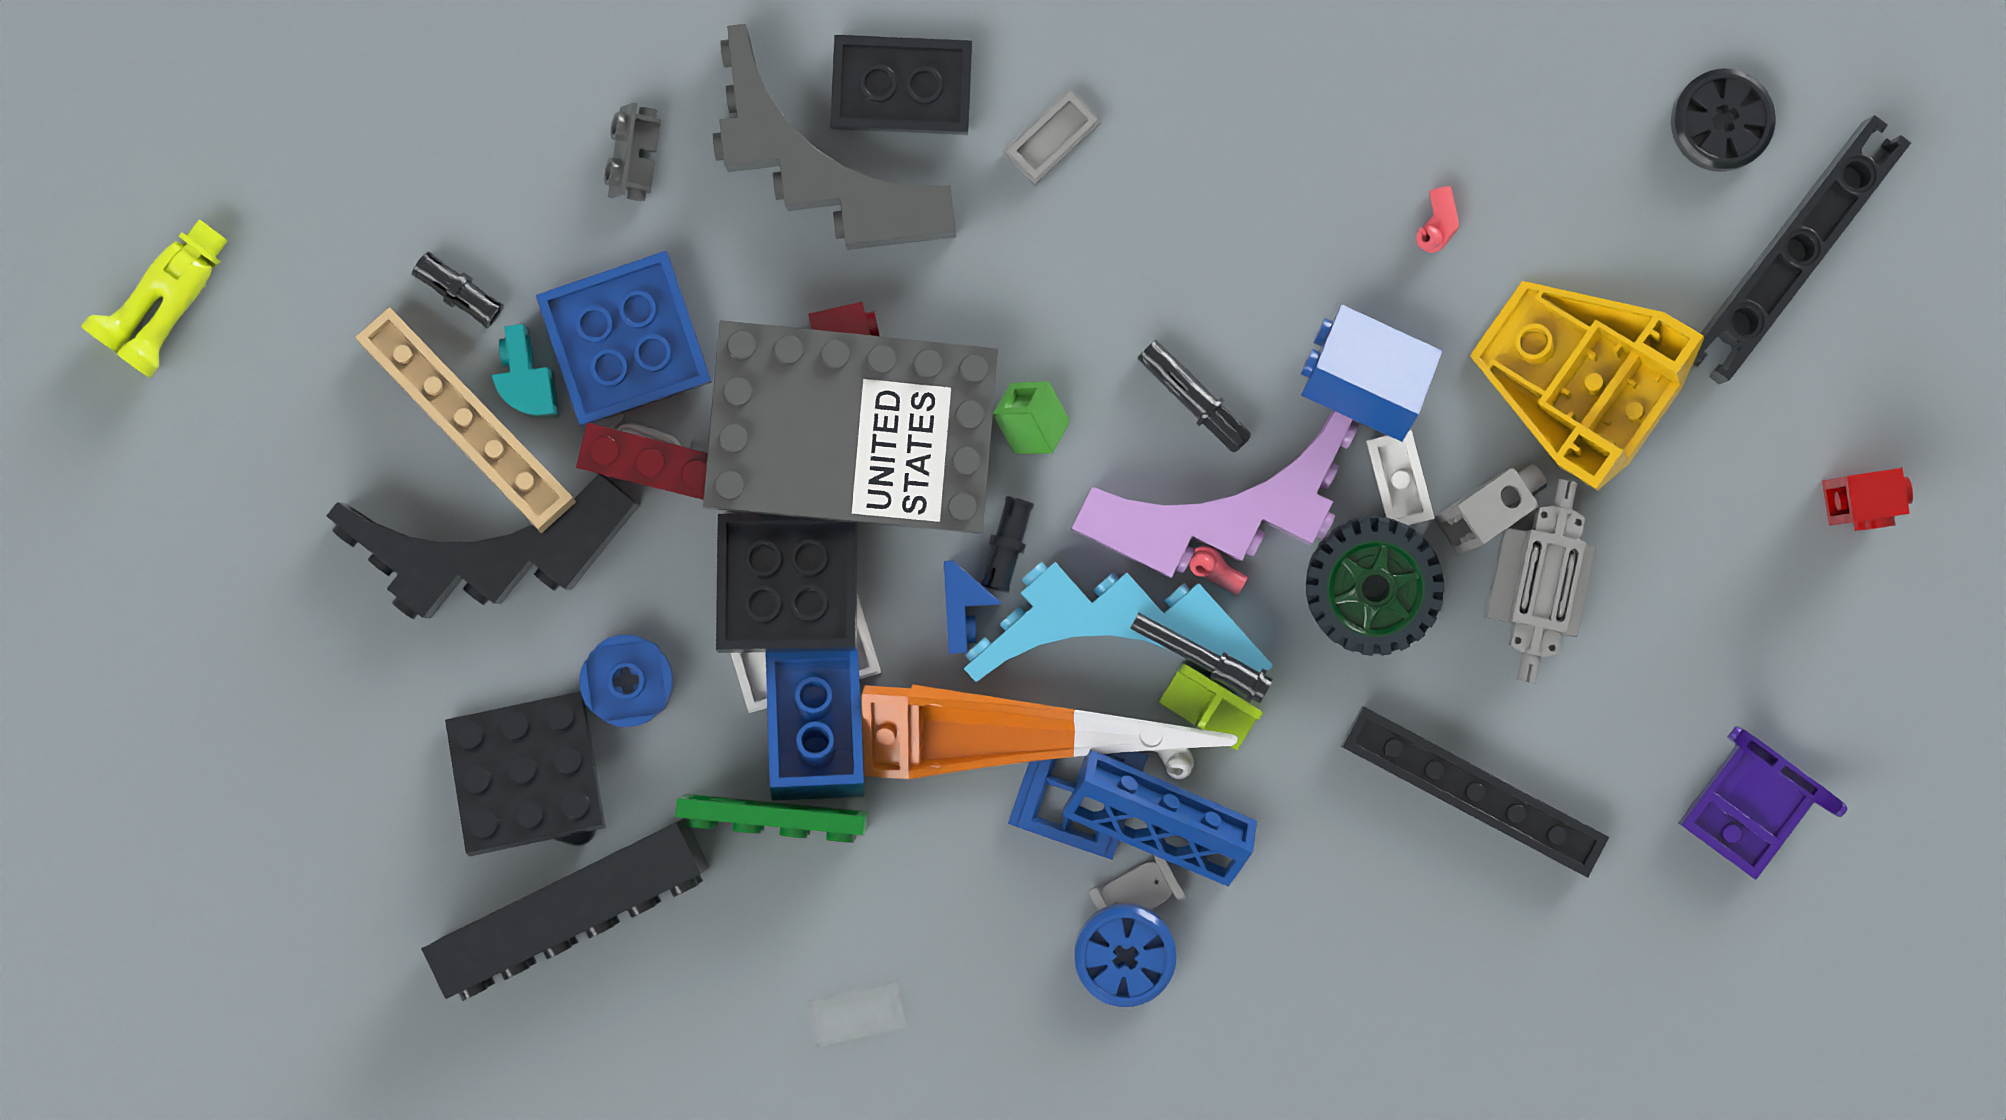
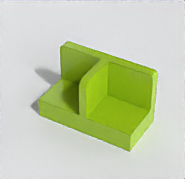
(1209, 704)

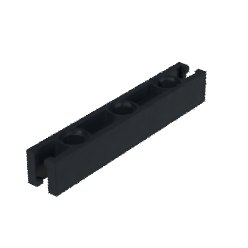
(1814, 223)

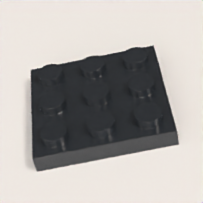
(785, 584)
(525, 774)

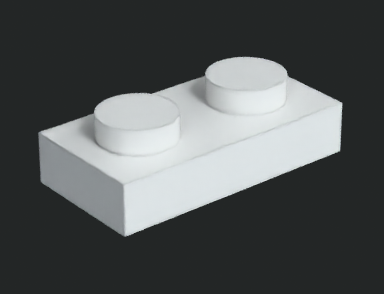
(1400, 479)

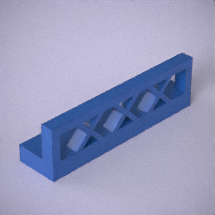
(1167, 813)

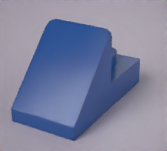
(960, 593)

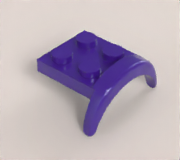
(1754, 804)

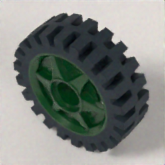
(1383, 621)

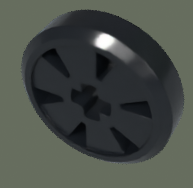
(1747, 134)

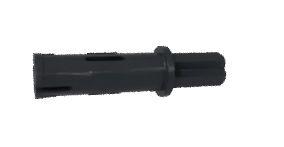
(1197, 399)

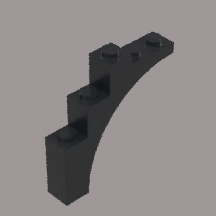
(491, 566)

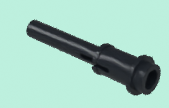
(1223, 667)

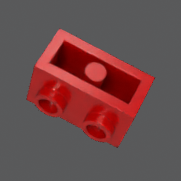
(1868, 499)

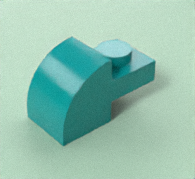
(524, 386)

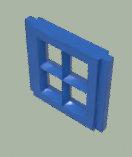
(1031, 795)

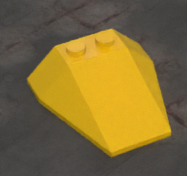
(1586, 374)

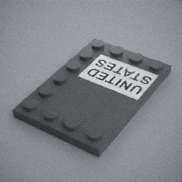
(850, 427)

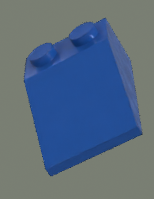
(814, 725)

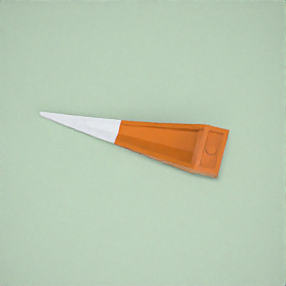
(948, 731)

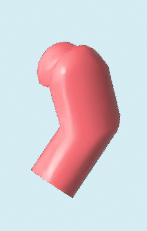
(1442, 224)
(1210, 564)

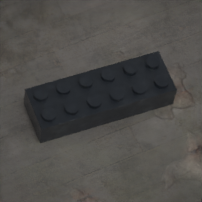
(560, 911)

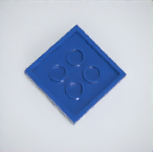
(623, 338)

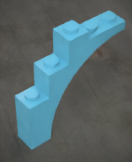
(1065, 612)

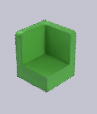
(1031, 417)

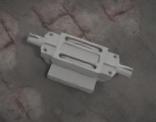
(1542, 581)

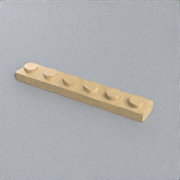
(465, 420)

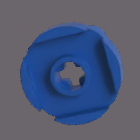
(611, 702)

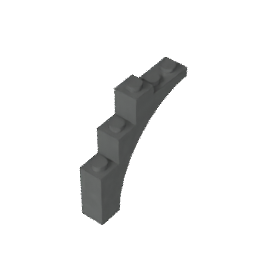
(761, 137)

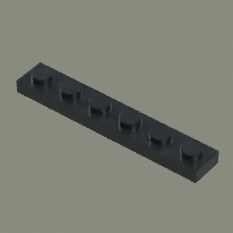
(1475, 791)

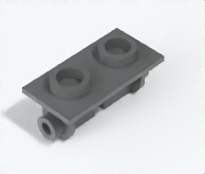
(632, 134)

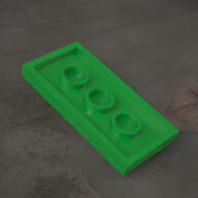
(754, 815)

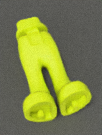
(174, 275)

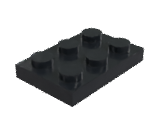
(901, 84)

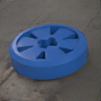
(1124, 983)

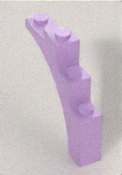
(1287, 501)

